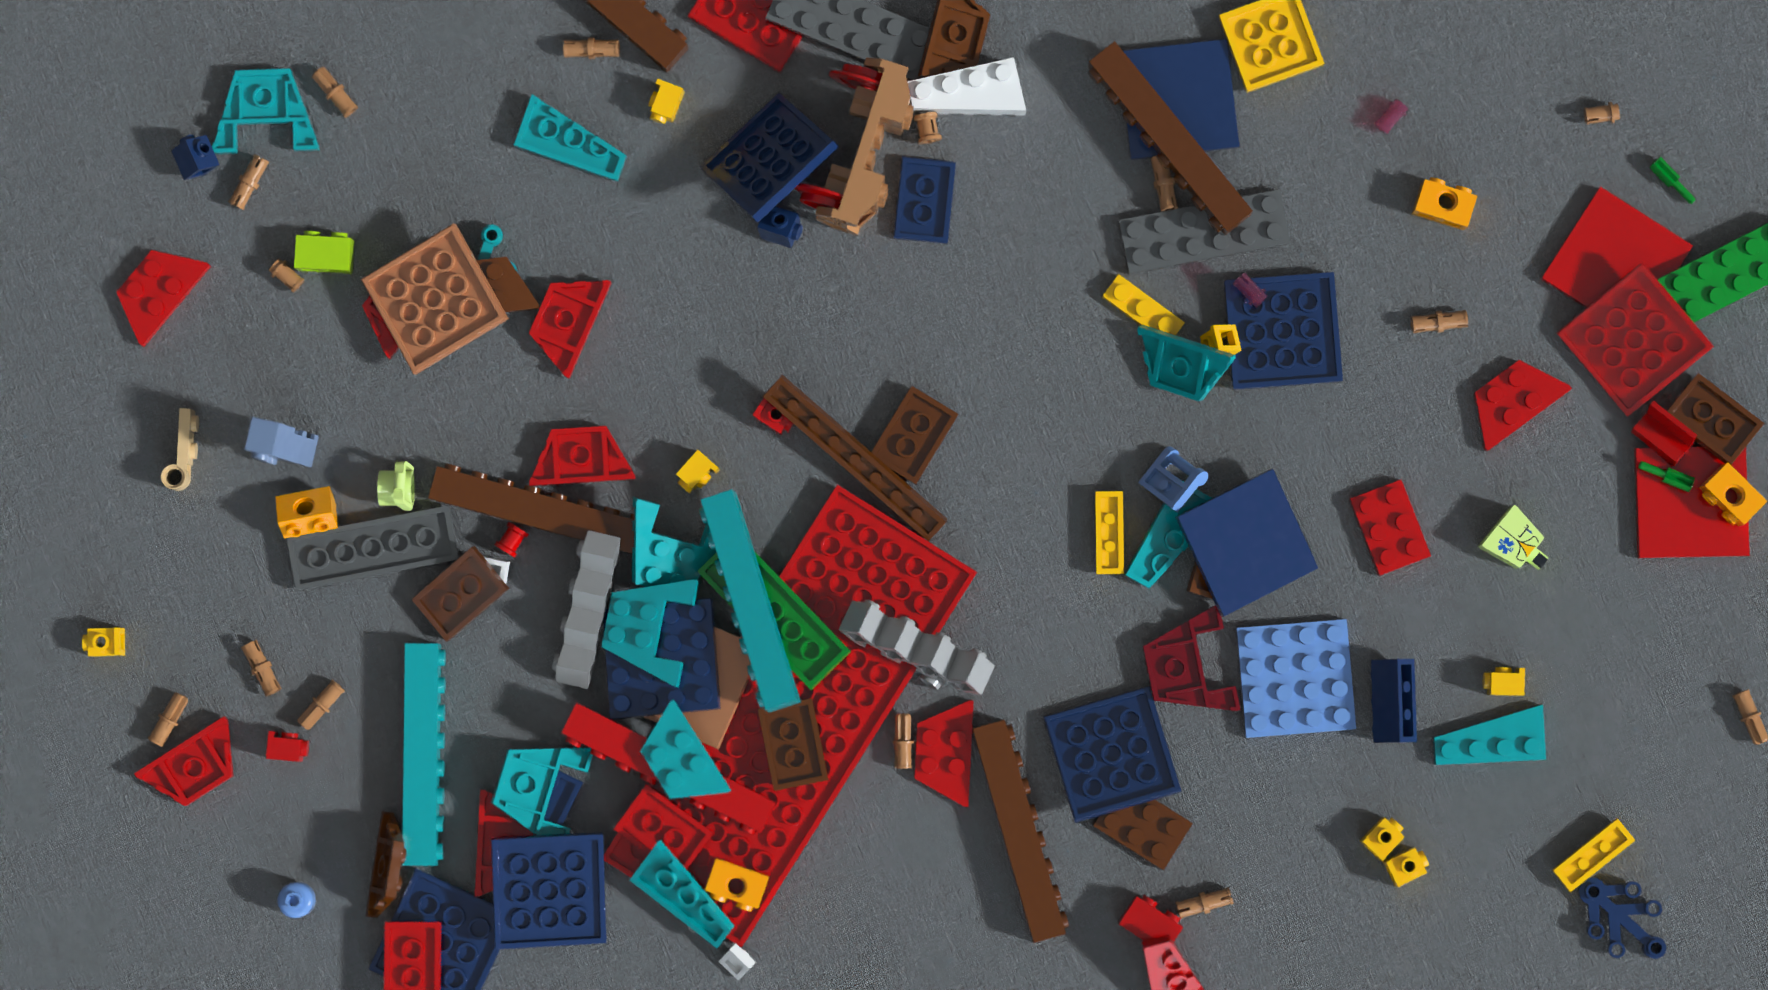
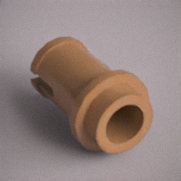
(1602, 113)
(286, 275)

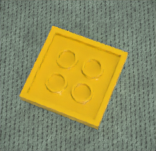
(1270, 41)

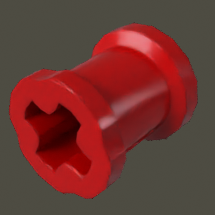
(511, 539)

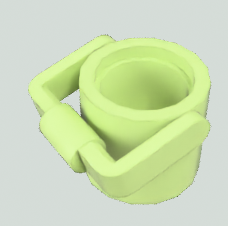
(397, 486)

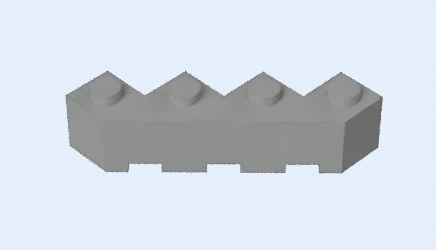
(589, 600)
(929, 653)

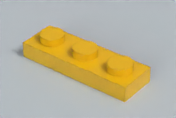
(1141, 306)
(1109, 532)
(1593, 855)

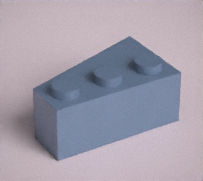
(275, 441)

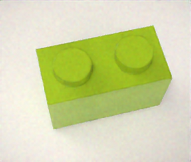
(324, 253)

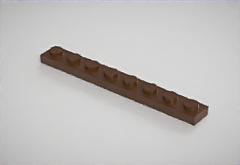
(855, 457)

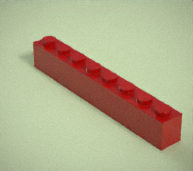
(624, 746)

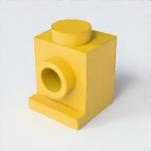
(665, 102)
(1218, 332)
(696, 472)
(114, 642)
(1504, 681)
(1373, 841)
(1396, 868)

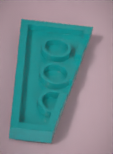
(563, 140)
(1161, 543)
(1502, 739)
(678, 892)

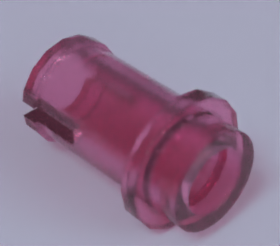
(1391, 116)
(1250, 290)

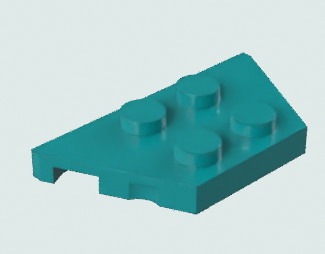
(1182, 364)
(681, 758)

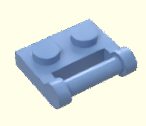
(1168, 486)

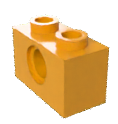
(1428, 204)
(1747, 501)
(306, 512)
(753, 884)

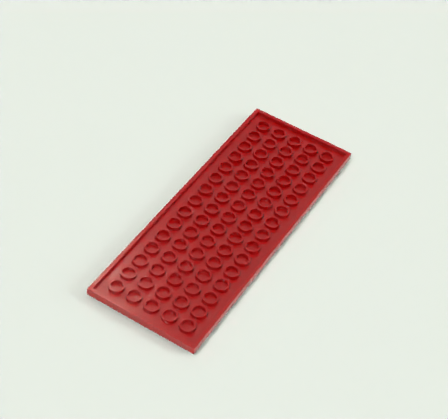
(843, 558)

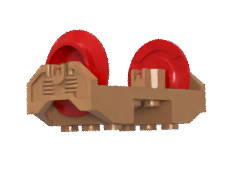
(856, 194)

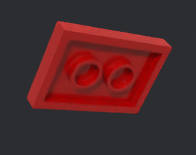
(1390, 527)
(656, 819)
(412, 955)

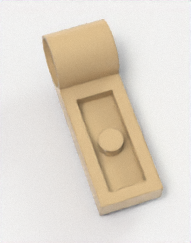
(186, 450)

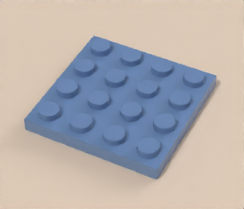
(1296, 678)

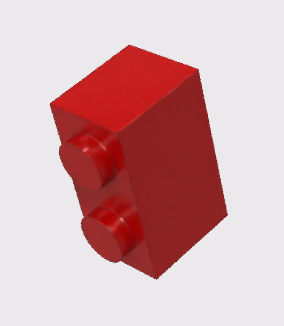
(1148, 922)

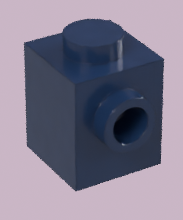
(194, 156)
(780, 227)

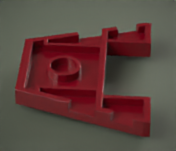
(1177, 669)

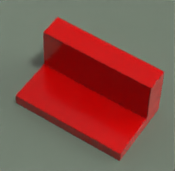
(1664, 433)

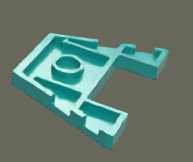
(264, 98)
(662, 558)
(636, 625)
(528, 783)

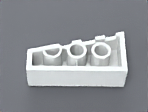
(970, 91)

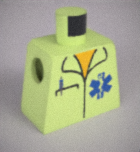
(1514, 540)

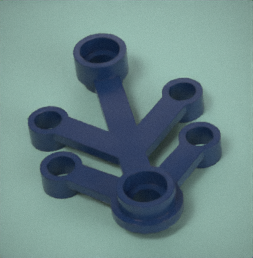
(1618, 915)

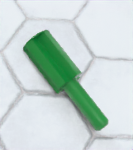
(1670, 178)
(1670, 476)

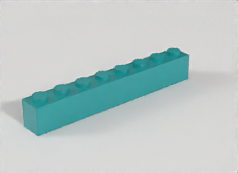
(750, 601)
(422, 753)

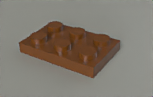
(1716, 418)
(914, 434)
(460, 593)
(793, 745)
(1147, 830)

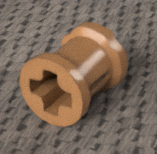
(927, 128)

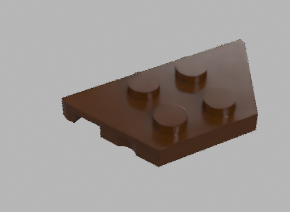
(954, 37)
(507, 285)
(386, 867)

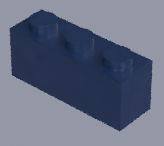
(1393, 700)

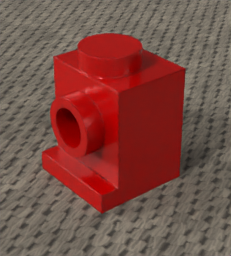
(763, 414)
(286, 747)

